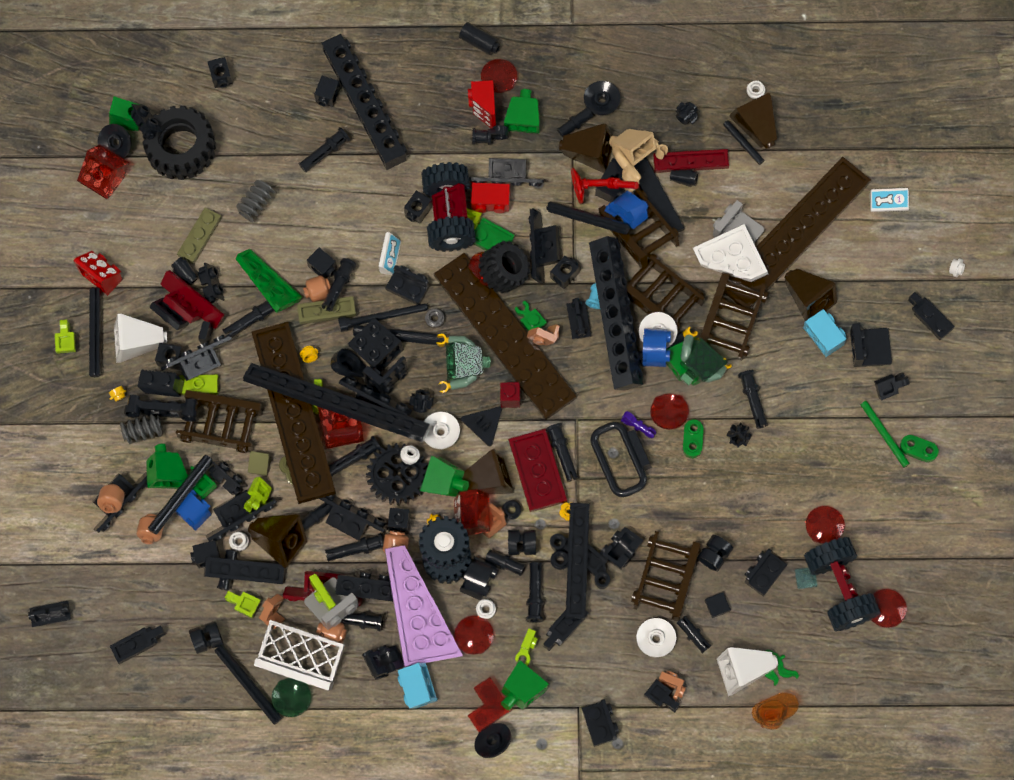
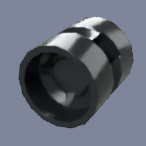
(529, 542)
(716, 550)
(199, 640)

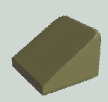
(258, 463)

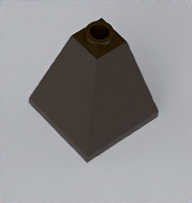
(757, 120)
(589, 147)
(810, 292)
(489, 475)
(279, 536)

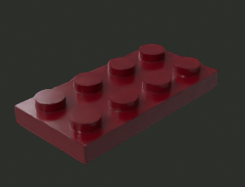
(537, 470)

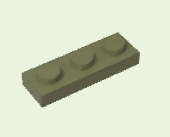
(199, 235)
(314, 312)

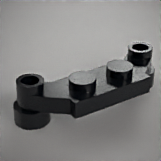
(172, 409)
(595, 561)

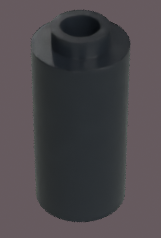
(479, 39)

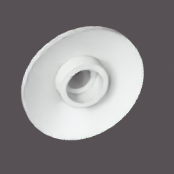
(659, 321)
(445, 422)
(659, 628)

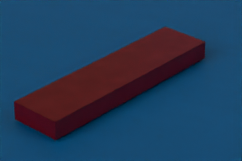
(692, 160)

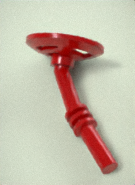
(583, 184)

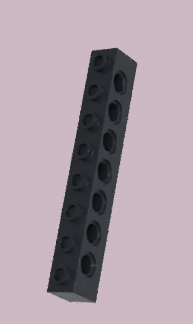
(389, 156)
(608, 261)

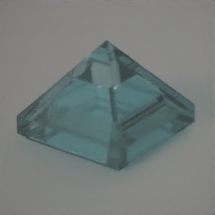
(805, 579)

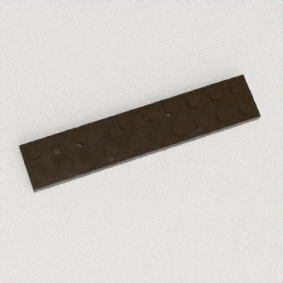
(803, 225)
(505, 337)
(294, 417)

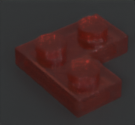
(492, 708)

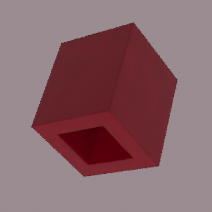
(510, 394)

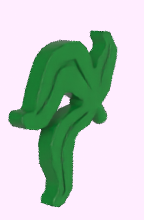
(781, 670)

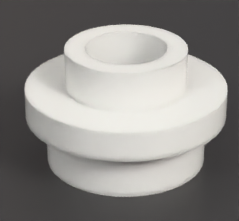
(755, 85)
(957, 267)
(407, 459)
(234, 537)
(483, 603)

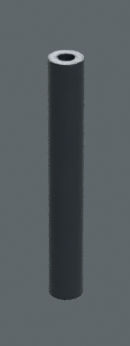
(743, 142)

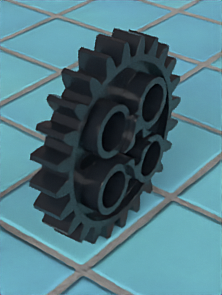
(384, 486)

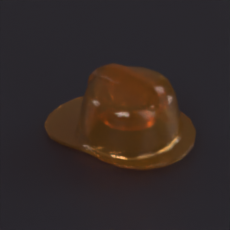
(775, 710)

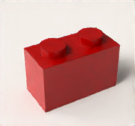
(490, 197)

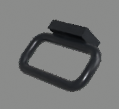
(636, 454)

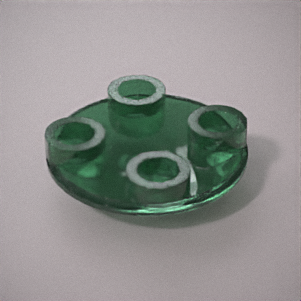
(291, 697)

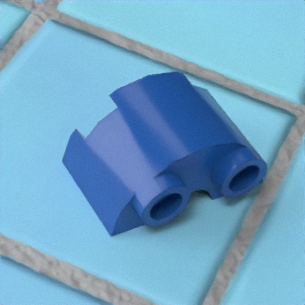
(629, 208)
(655, 346)
(193, 510)

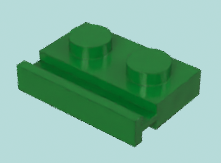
(489, 234)

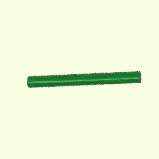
(884, 433)

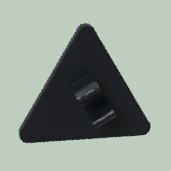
(483, 424)

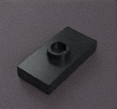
(167, 314)

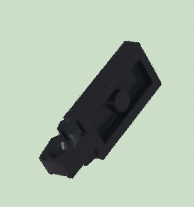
(930, 316)
(561, 630)
(136, 643)

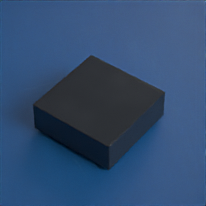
(205, 332)
(717, 605)

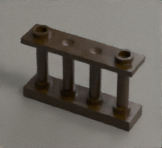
(630, 242)
(643, 301)
(720, 303)
(231, 406)
(685, 571)

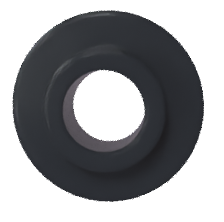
(511, 504)
(559, 554)

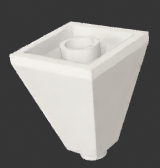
(135, 337)
(744, 666)

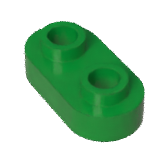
(693, 438)
(919, 449)

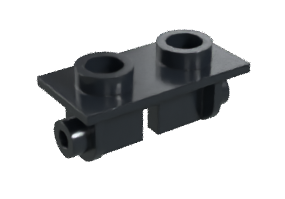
(142, 116)
(209, 276)
(578, 319)
(222, 471)
(49, 613)

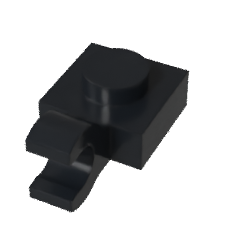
(889, 385)
(660, 695)

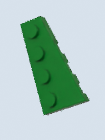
(270, 284)

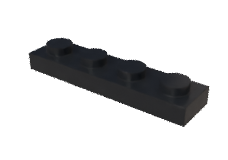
(243, 570)

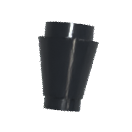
(685, 177)
(184, 270)

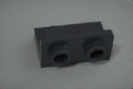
(408, 285)
(765, 572)
(599, 723)

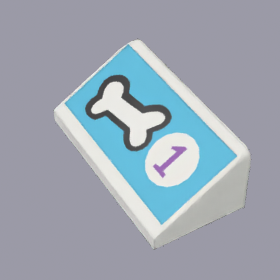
(889, 200)
(389, 254)

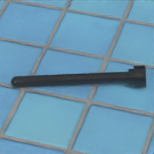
(347, 323)

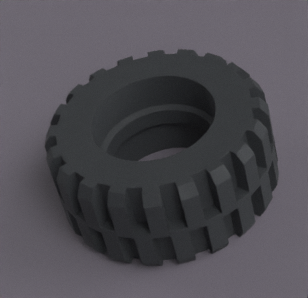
(186, 163)

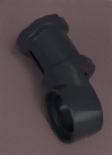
(498, 132)

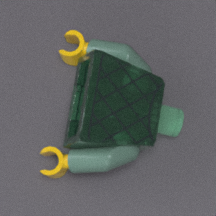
(700, 360)
(463, 361)

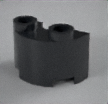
(622, 548)
(478, 578)
(383, 661)

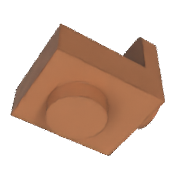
(544, 337)
(497, 520)
(270, 610)
(670, 679)

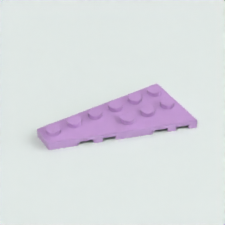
(419, 622)

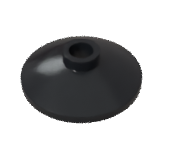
(602, 90)
(109, 135)
(493, 740)

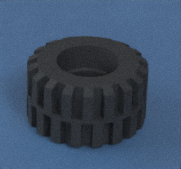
(496, 275)

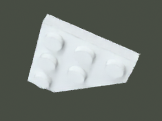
(732, 254)

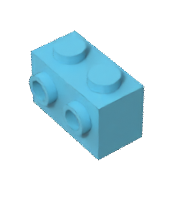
(825, 332)
(416, 685)

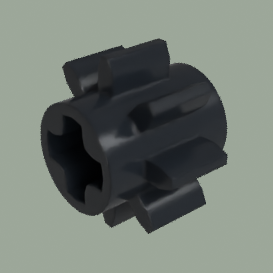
(686, 113)
(421, 401)
(739, 435)

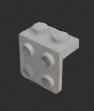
(734, 218)
(344, 606)

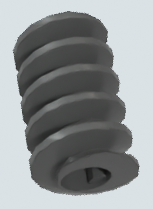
(254, 199)
(141, 429)

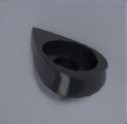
(347, 363)

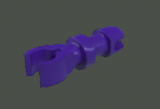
(629, 419)

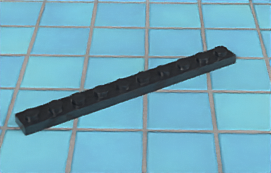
(336, 402)

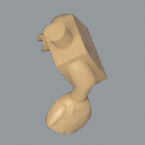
(631, 148)

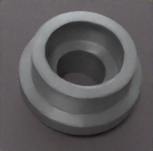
(432, 313)

